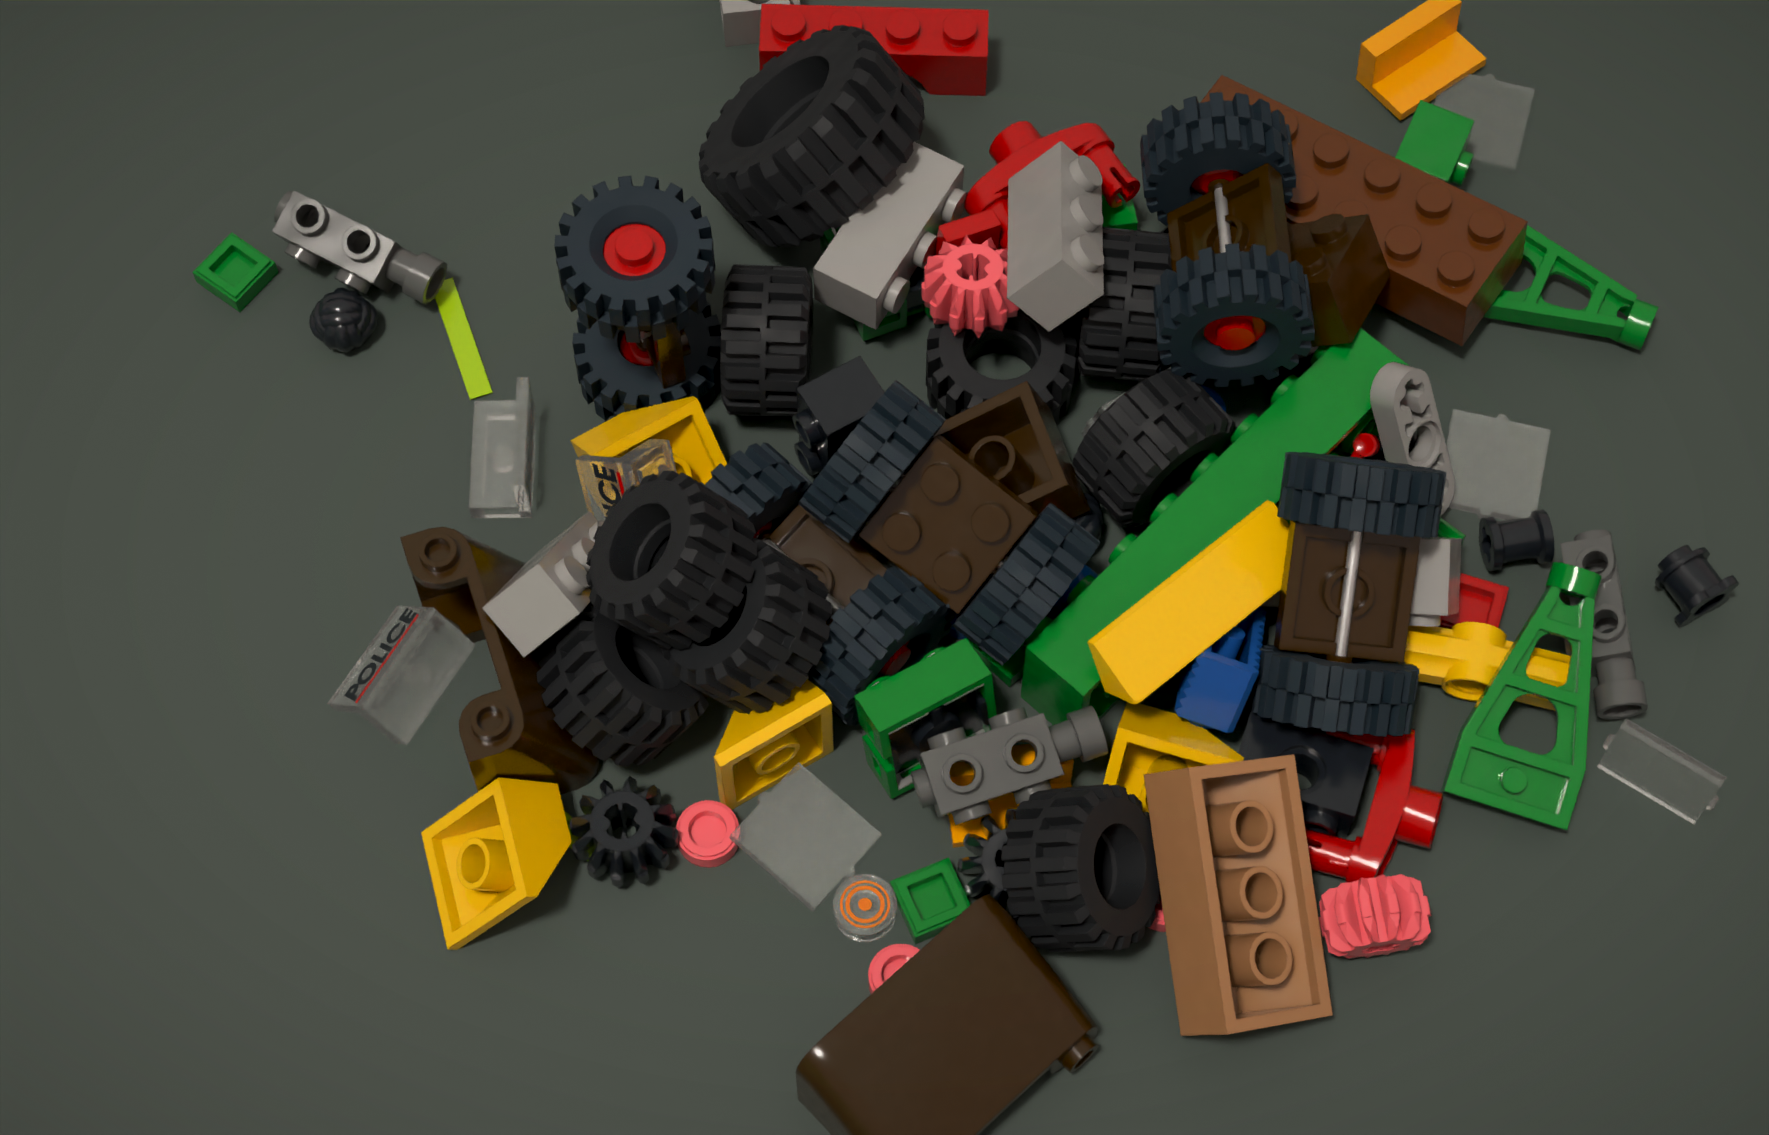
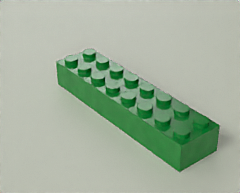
(1307, 414)

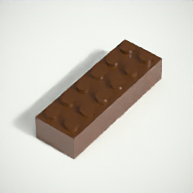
(1440, 243)

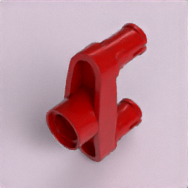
(1022, 144)
(1395, 815)

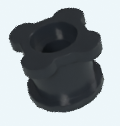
(1693, 583)

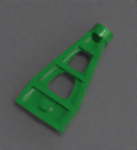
(1601, 312)
(1513, 778)

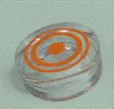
(865, 907)

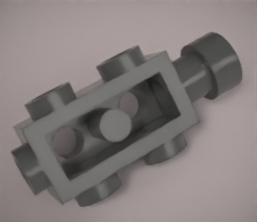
(356, 250)
(1613, 663)
(993, 764)

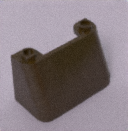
(510, 728)
(948, 1036)

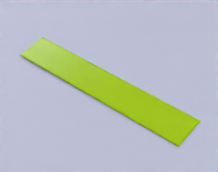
(462, 340)

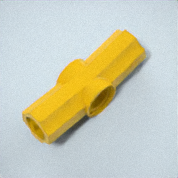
(1470, 654)

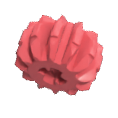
(968, 287)
(1374, 916)

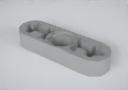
(1401, 404)

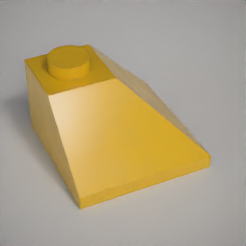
(678, 421)
(1159, 741)
(767, 745)
(494, 854)

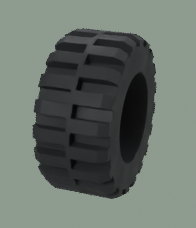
(812, 137)

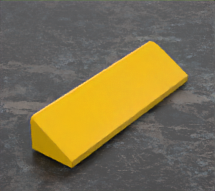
(1193, 607)

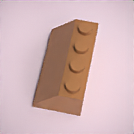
(1237, 896)

